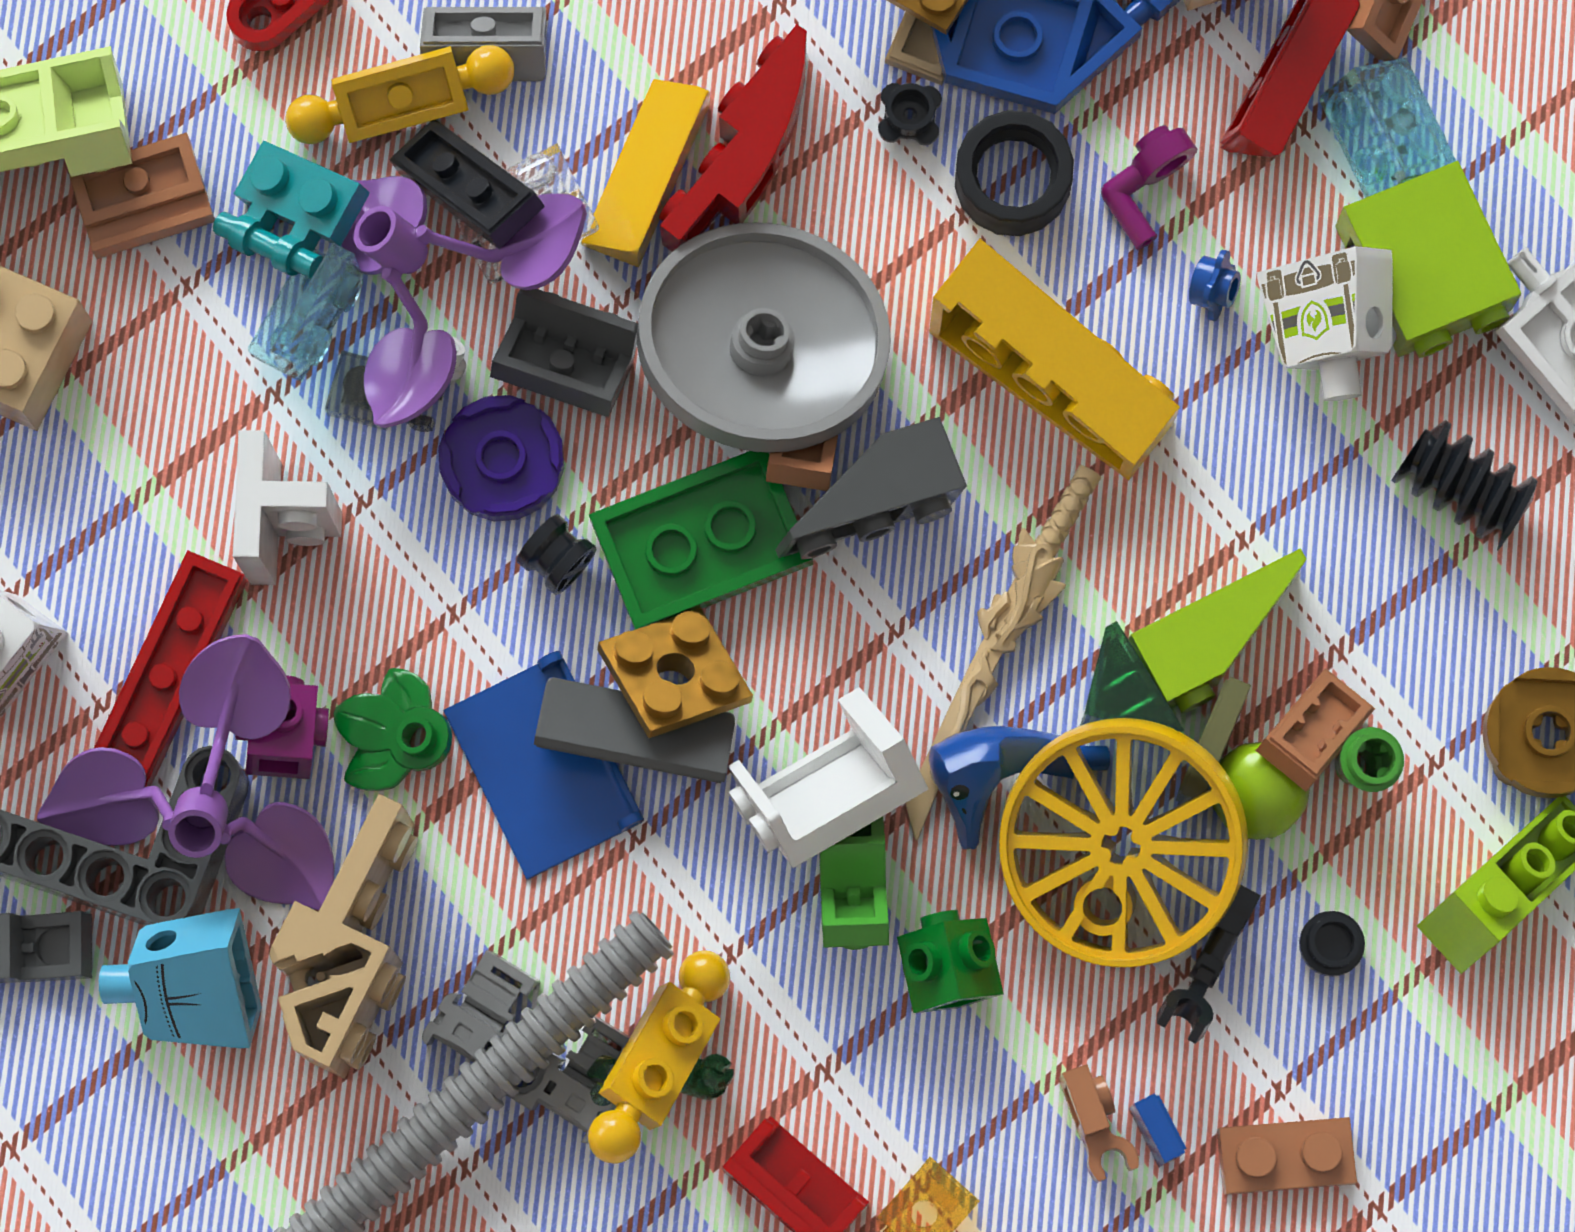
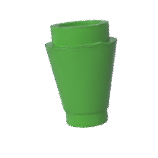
(1382, 757)

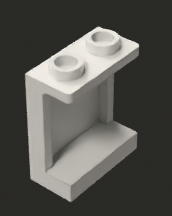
(831, 788)

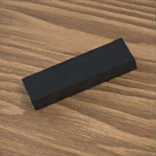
(467, 183)

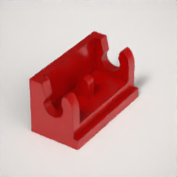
(793, 1182)

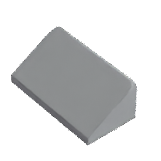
(514, 29)

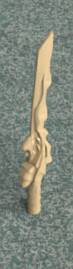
(1007, 619)

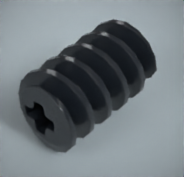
(1467, 482)

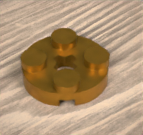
(1509, 739)

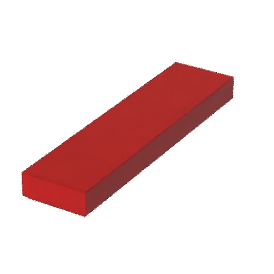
(186, 623)

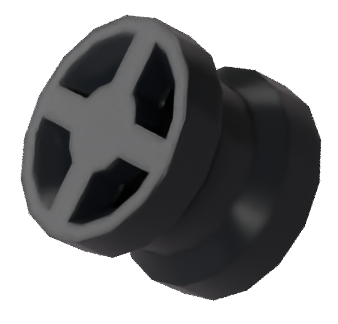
(556, 554)

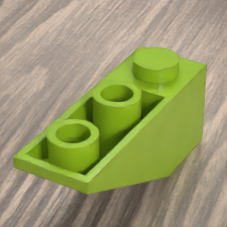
(1505, 887)

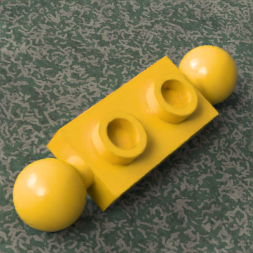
(399, 94)
(659, 1057)

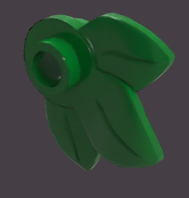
(383, 731)

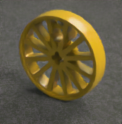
(1114, 869)

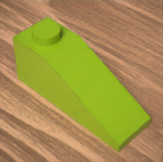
(1200, 642)

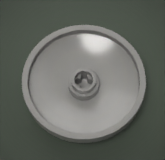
(763, 337)

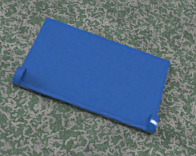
(542, 797)

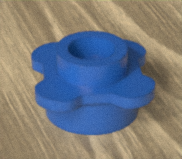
(1214, 284)

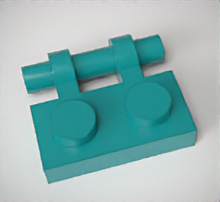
(296, 192)

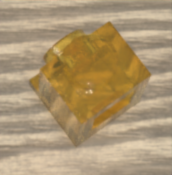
(933, 1186)

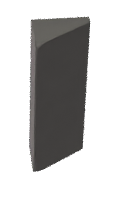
(602, 726)

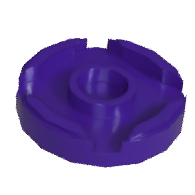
(501, 458)

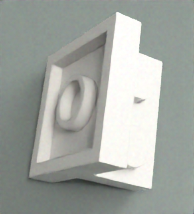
(275, 508)

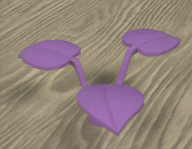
(389, 237)
(227, 688)

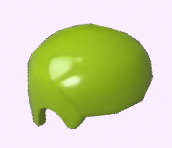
(1267, 795)

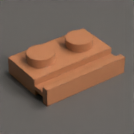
(143, 200)

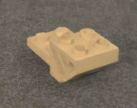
(355, 972)

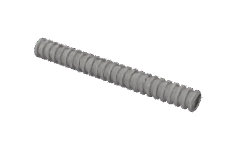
(486, 1080)

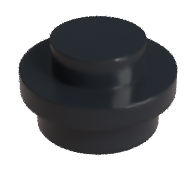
(1331, 943)

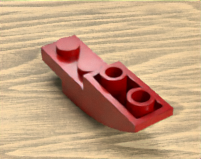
(758, 128)

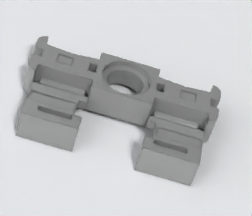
(485, 1014)

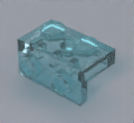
(1385, 125)
(305, 312)

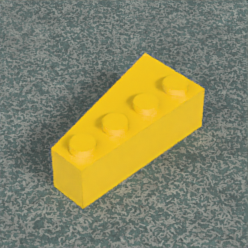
(1050, 360)

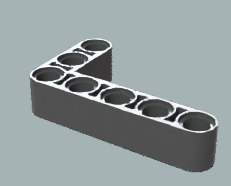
(142, 877)

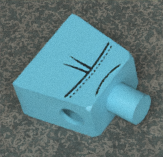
(190, 981)

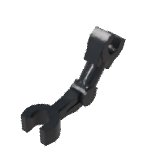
(1207, 968)

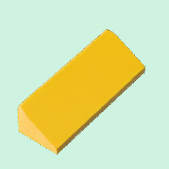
(647, 169)

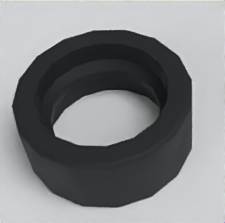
(1025, 128)

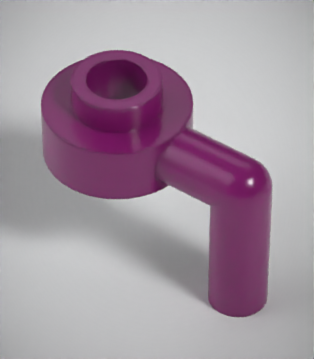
(1159, 156)

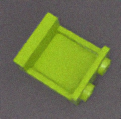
(1443, 258)

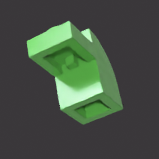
(855, 890)

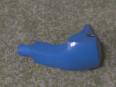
(976, 760)

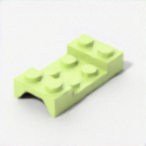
(64, 111)

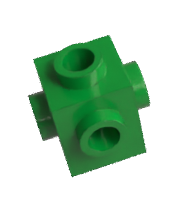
(949, 963)

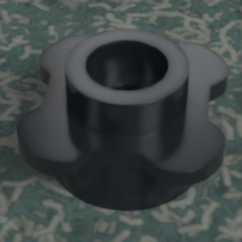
(908, 96)

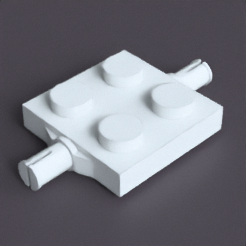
(1544, 329)

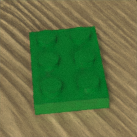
(697, 539)

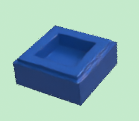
(1158, 1129)

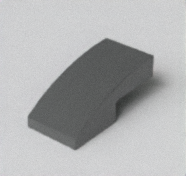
(45, 947)

